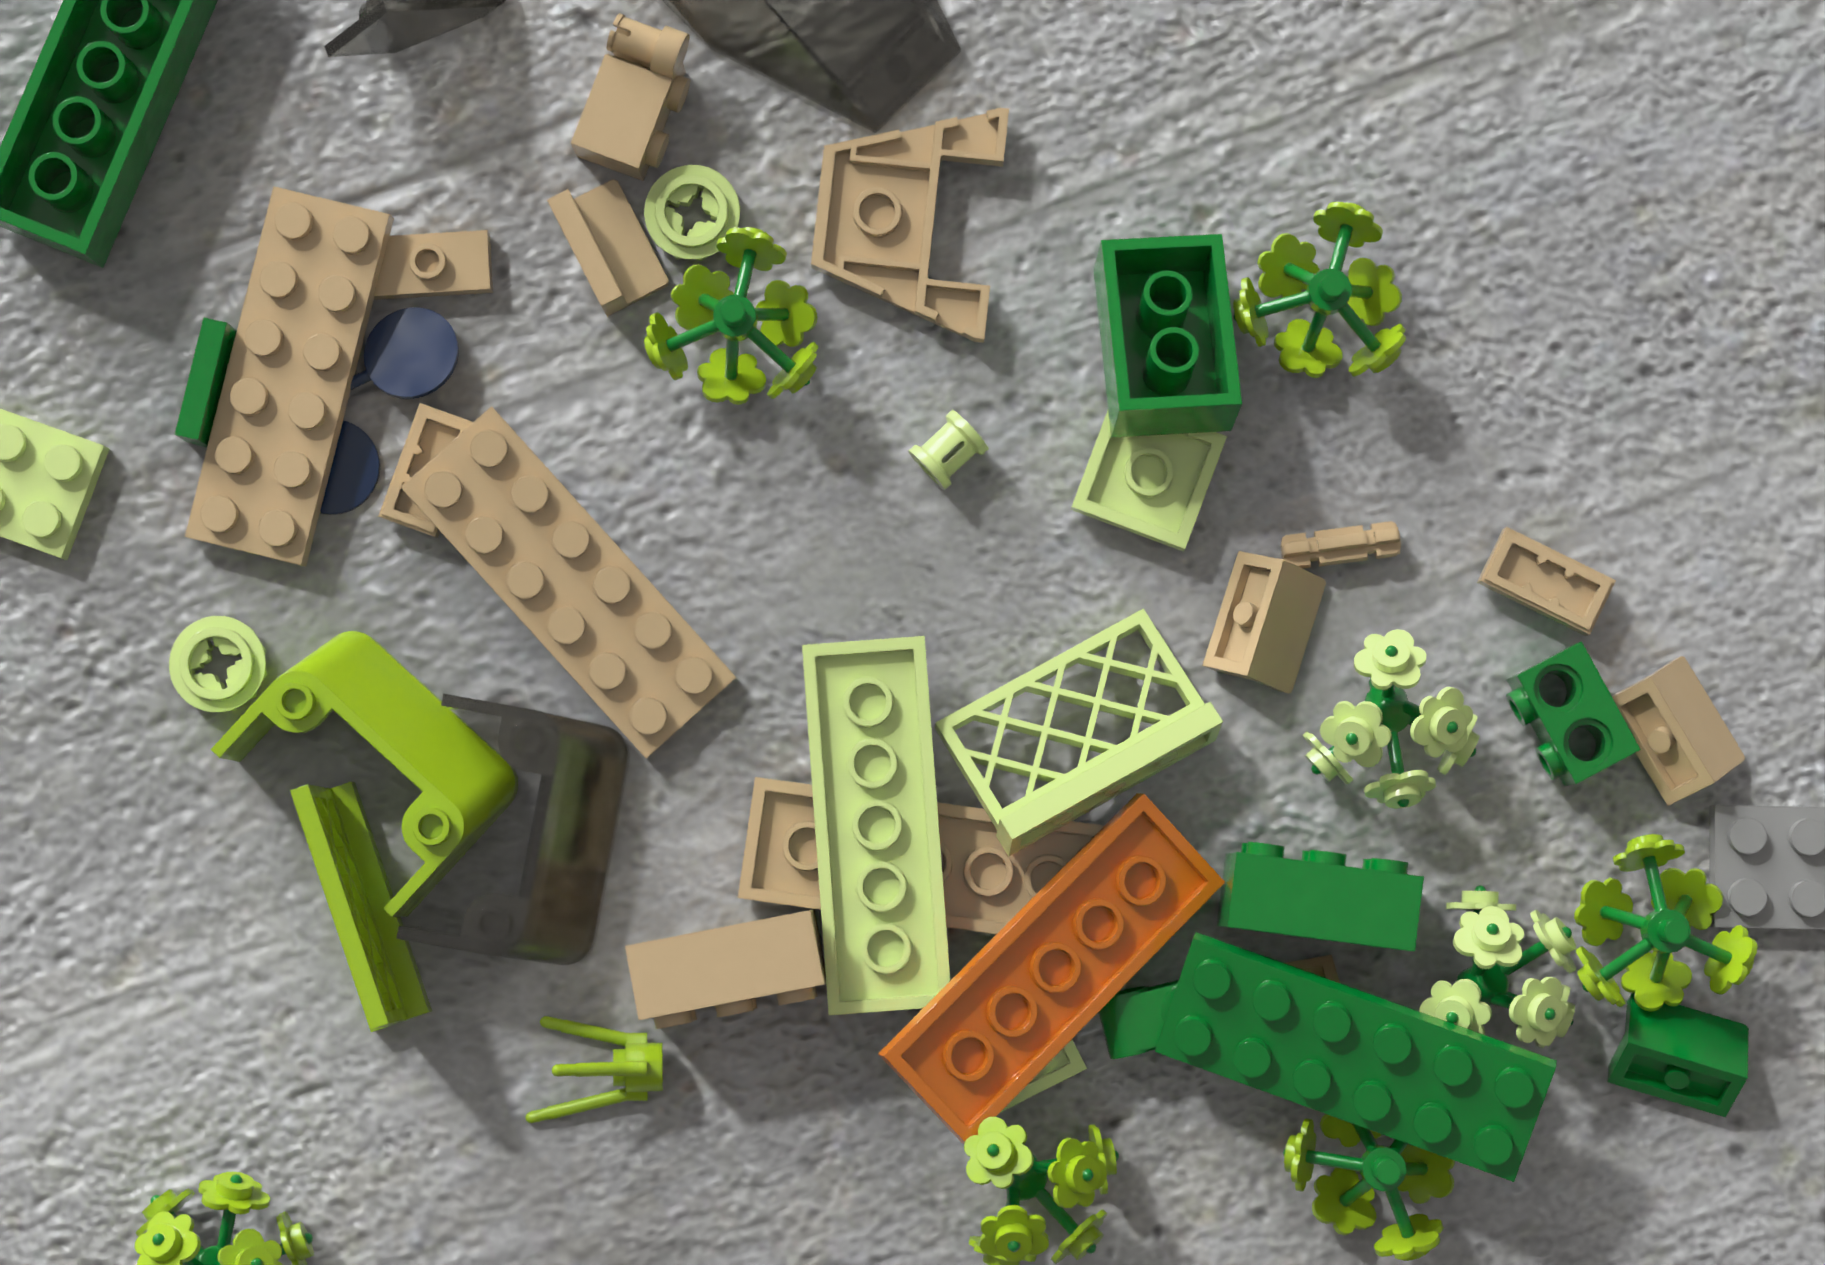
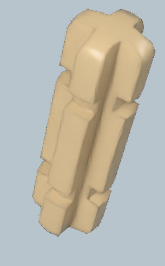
(1342, 545)

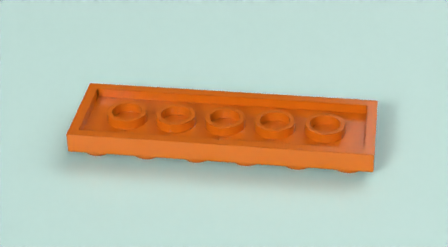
(1052, 968)

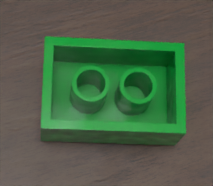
(1167, 335)
(1321, 897)

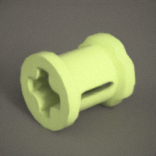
(948, 449)

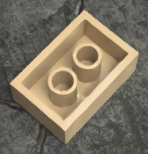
(727, 968)

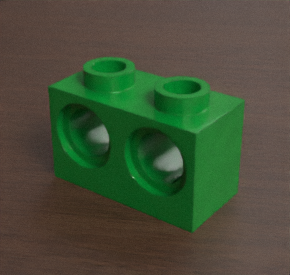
(1585, 706)

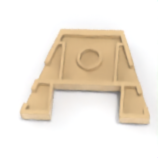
(881, 214)

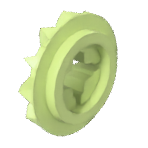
(680, 188)
(193, 651)

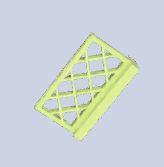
(1105, 775)

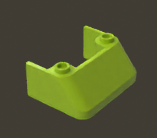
(457, 770)

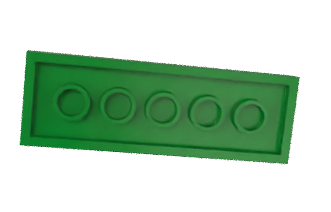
(1356, 1056)

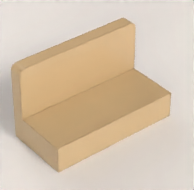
(609, 245)
(1265, 621)
(1678, 731)

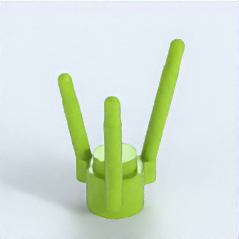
(636, 1067)

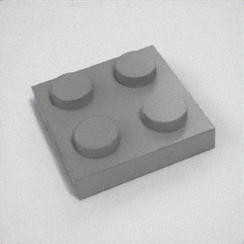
(1768, 866)

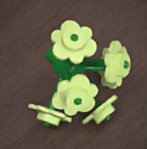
(1361, 731)
(1491, 940)

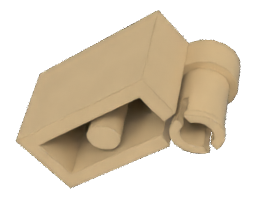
(633, 98)

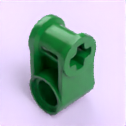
(1136, 1018)

